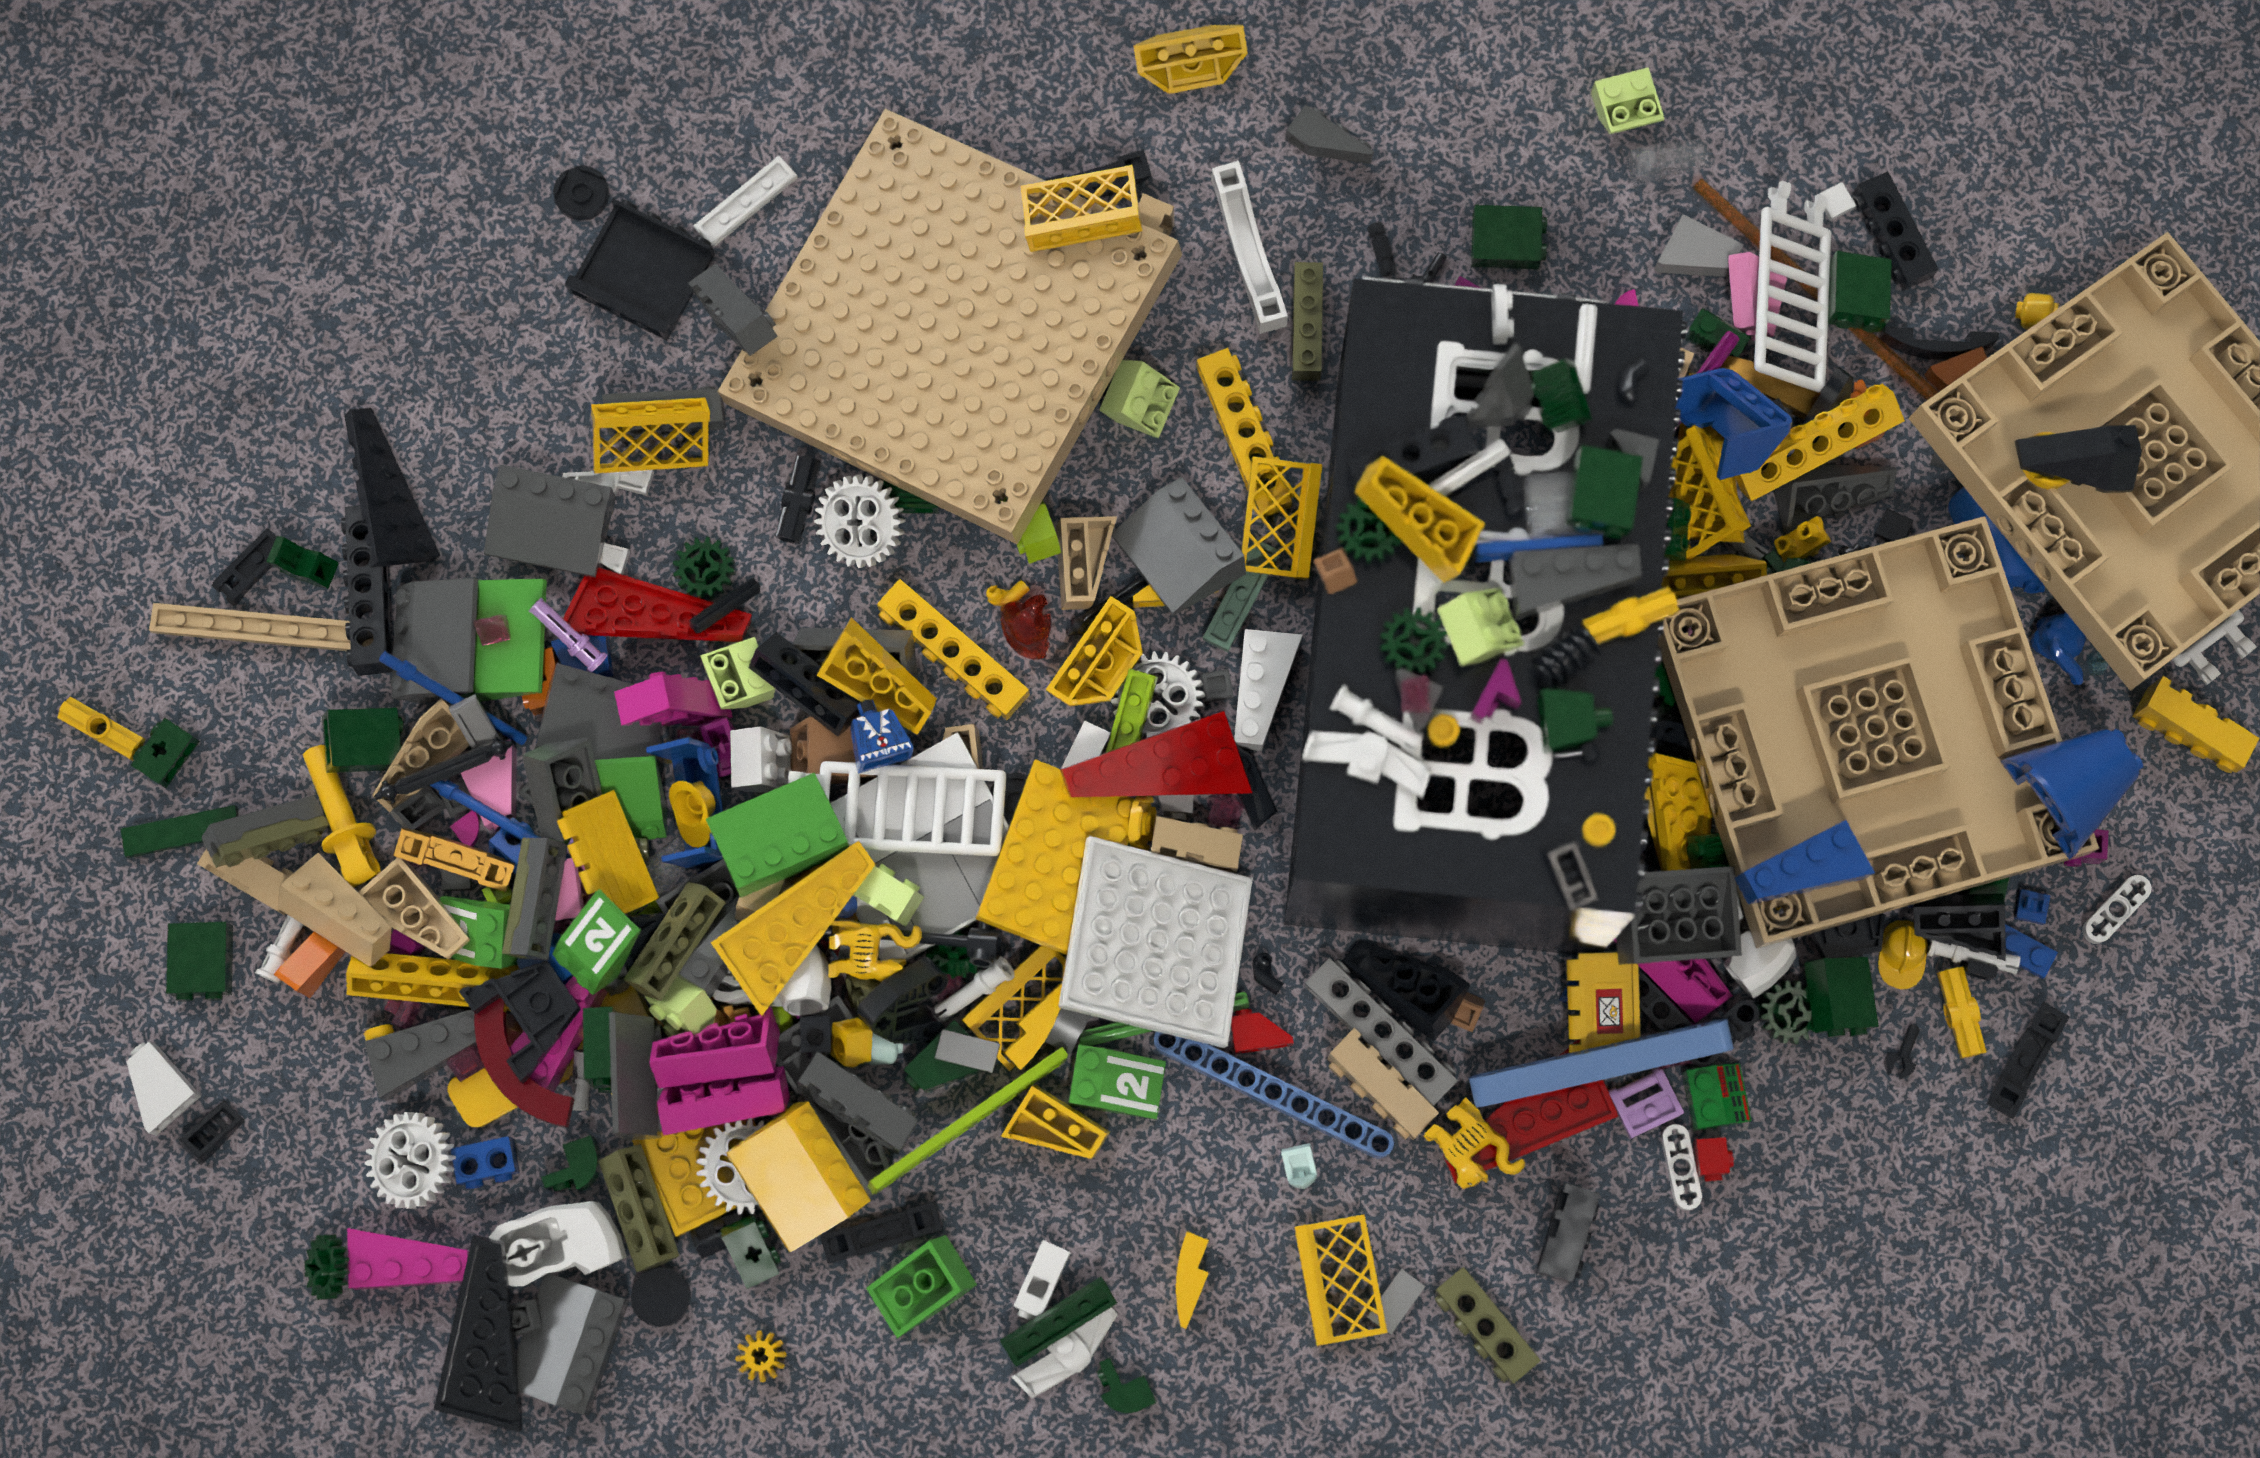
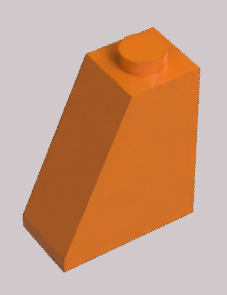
(310, 964)

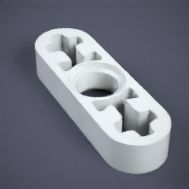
(2125, 888)
(1689, 1157)

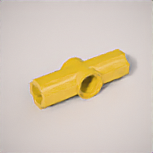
(1631, 615)
(87, 720)
(1962, 1012)

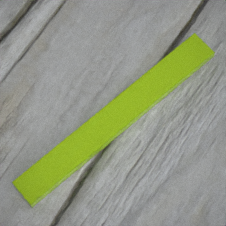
(967, 1121)

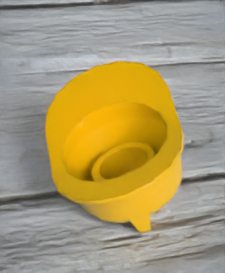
(691, 807)
(1902, 955)

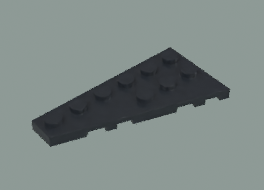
(386, 503)
(480, 1357)

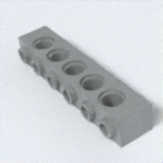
(1336, 972)

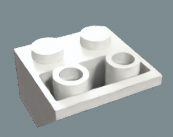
(759, 759)

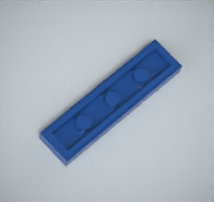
(1504, 549)

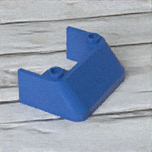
(1739, 413)
(693, 763)

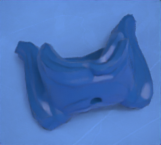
(2060, 641)

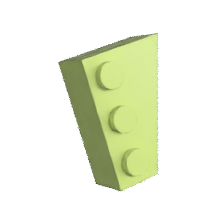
(890, 895)

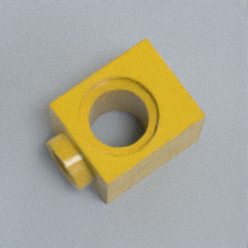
(851, 1042)

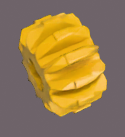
(751, 1360)

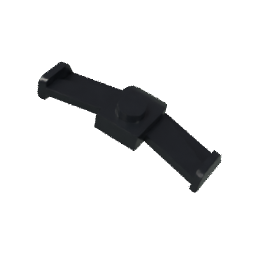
(1259, 803)

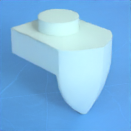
(1299, 1165)

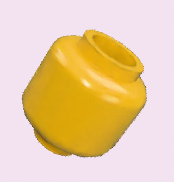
(2034, 309)

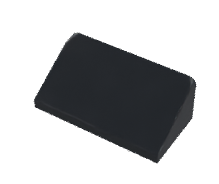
(708, 1236)

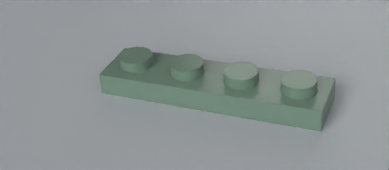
(1238, 601)

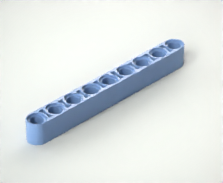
(1601, 1062)
(1282, 1104)

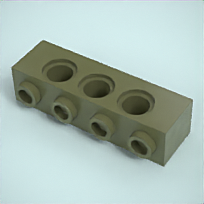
(1307, 321)
(674, 940)
(638, 1208)
(1522, 1356)

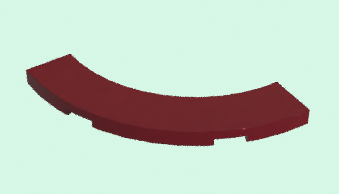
(495, 1050)

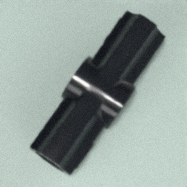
(797, 499)

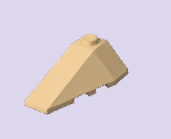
(430, 742)
(414, 908)

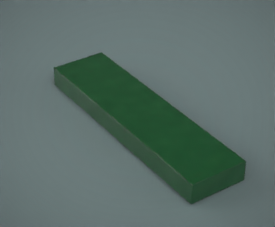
(172, 832)
(1058, 1321)

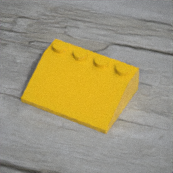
(798, 1176)

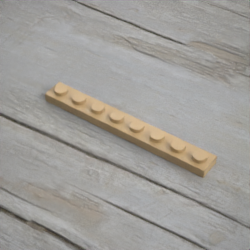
(250, 627)

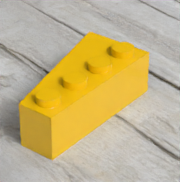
(1421, 517)
(869, 672)

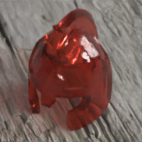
(1027, 627)

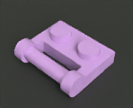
(1650, 1111)

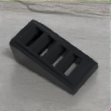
(1579, 870)
(219, 1138)

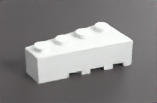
(1263, 676)

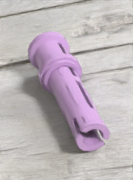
(580, 648)

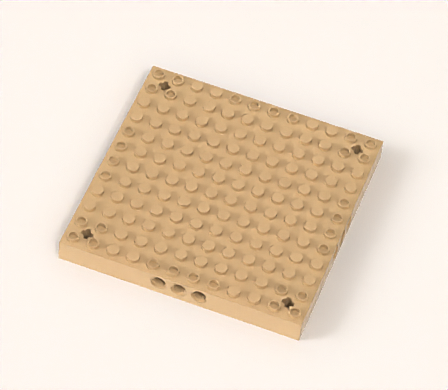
(937, 339)
(2147, 352)
(1872, 700)

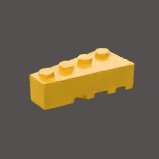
(2195, 726)

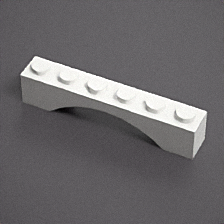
(1248, 249)

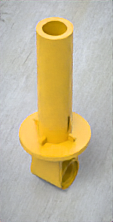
(348, 838)

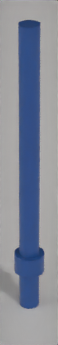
(409, 672)
(451, 791)

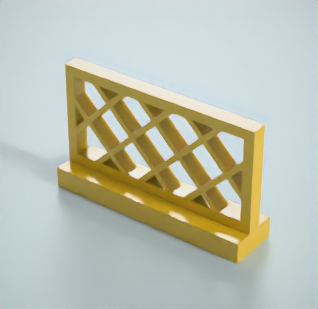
(1082, 226)
(654, 414)
(1722, 490)
(1305, 520)
(992, 1002)
(1314, 1283)

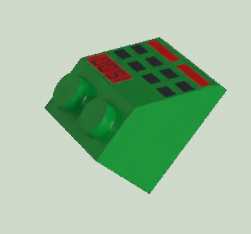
(1716, 1096)

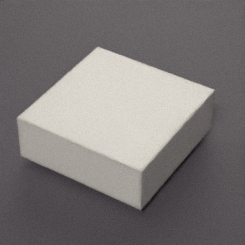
(1838, 201)

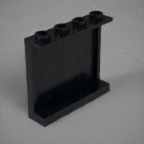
(641, 269)

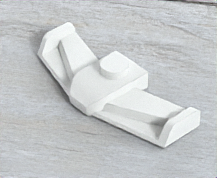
(1368, 758)
(1067, 1356)

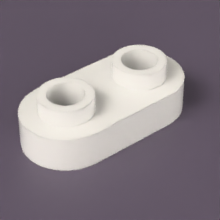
(1500, 302)

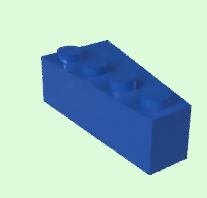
(1813, 864)

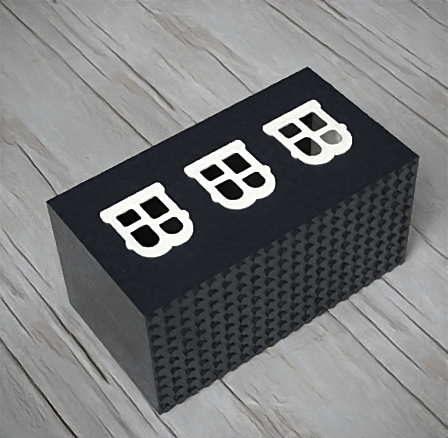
(1363, 847)

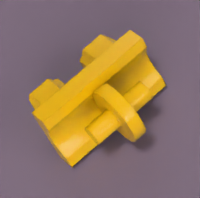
(1803, 541)

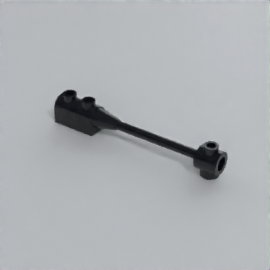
(982, 943)

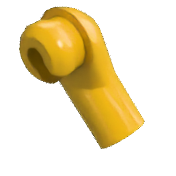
(999, 596)

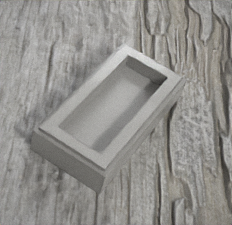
(473, 722)
(967, 1051)
(1397, 1300)

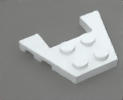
(633, 481)

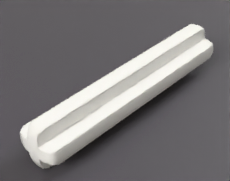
(1585, 344)
(1471, 468)

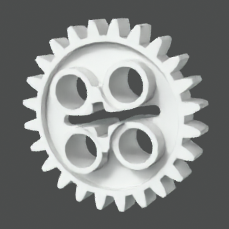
(883, 522)
(1175, 679)
(420, 1135)
(734, 1192)

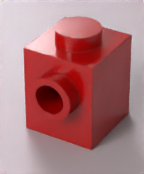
(1712, 1158)

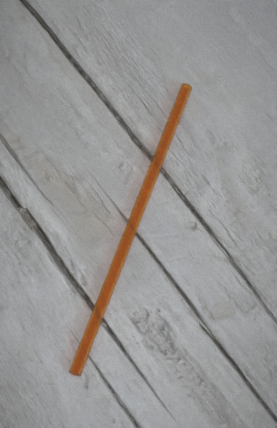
(1872, 341)

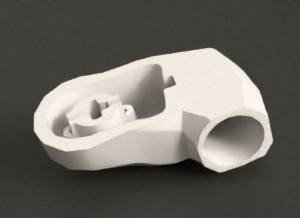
(1758, 967)
(803, 994)
(558, 1240)

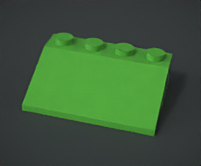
(512, 665)
(639, 793)
(777, 834)

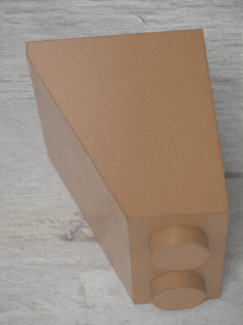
(815, 744)

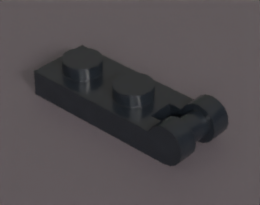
(247, 568)

